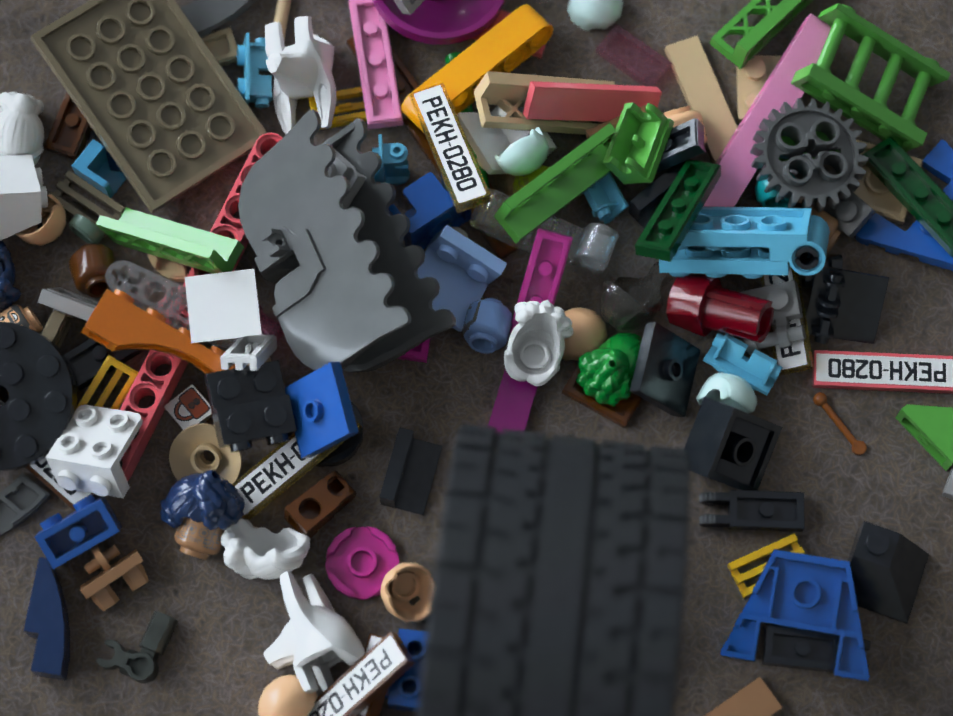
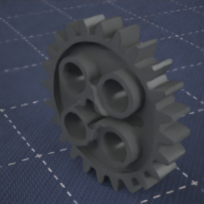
(801, 126)

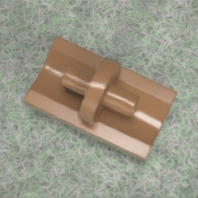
(99, 587)

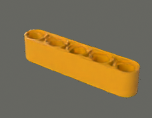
(496, 51)

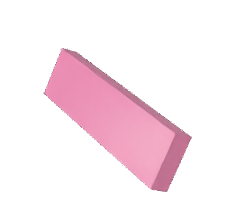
(375, 66)

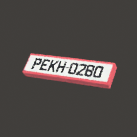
(883, 371)

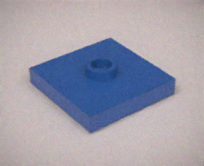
(321, 410)

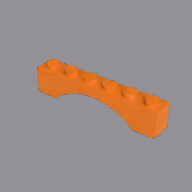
(125, 326)

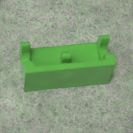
(638, 143)

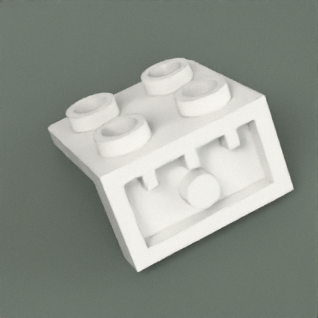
(492, 141)

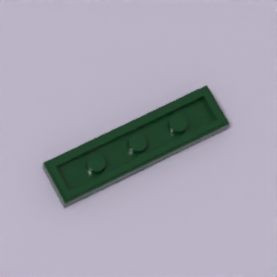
(914, 190)
(678, 210)

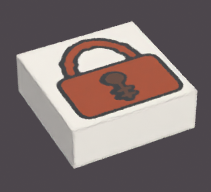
(189, 408)

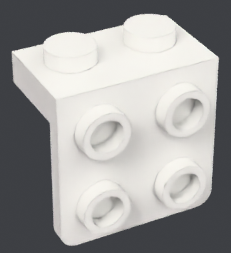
(91, 448)

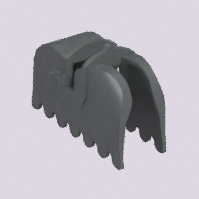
(340, 274)

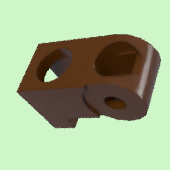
(319, 504)

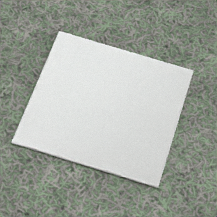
(222, 305)

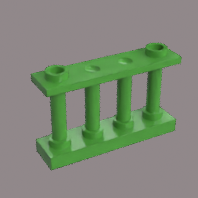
(867, 112)

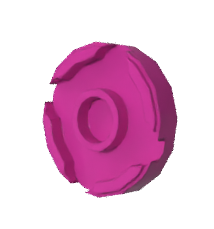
(365, 573)

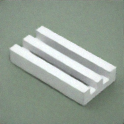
(255, 354)

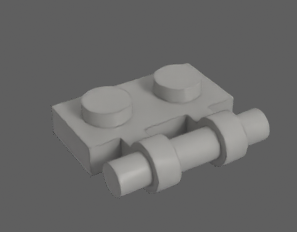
(786, 308)

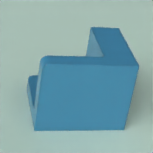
(94, 168)

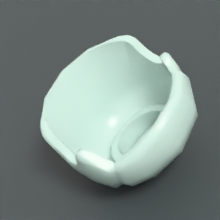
(595, 13)
(525, 154)
(729, 390)

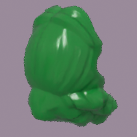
(610, 369)

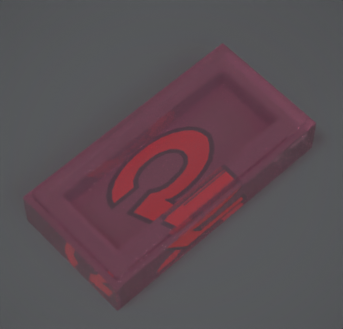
(633, 57)

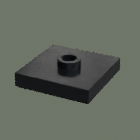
(665, 370)

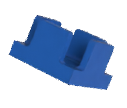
(430, 210)

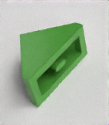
(932, 429)

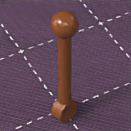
(858, 447)

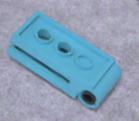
(751, 243)

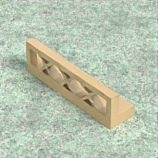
(510, 93)

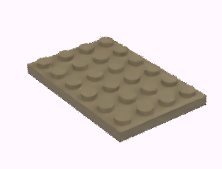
(150, 93)

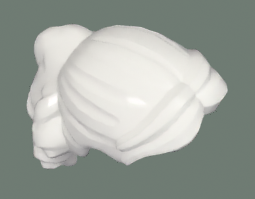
(20, 125)
(537, 342)
(262, 553)

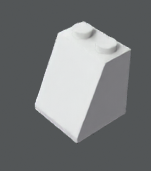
(20, 194)

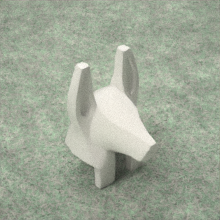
(300, 72)
(312, 636)

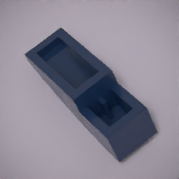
(49, 623)

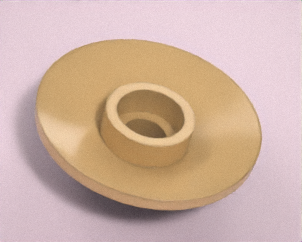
(188, 458)

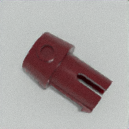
(703, 305)

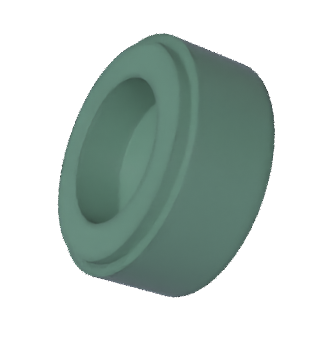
(85, 229)

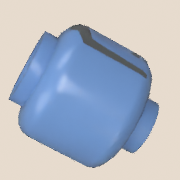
(487, 325)

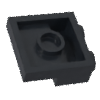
(250, 406)

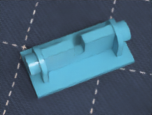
(254, 86)
(394, 163)
(606, 199)
(728, 357)

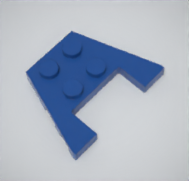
(916, 239)
(808, 596)

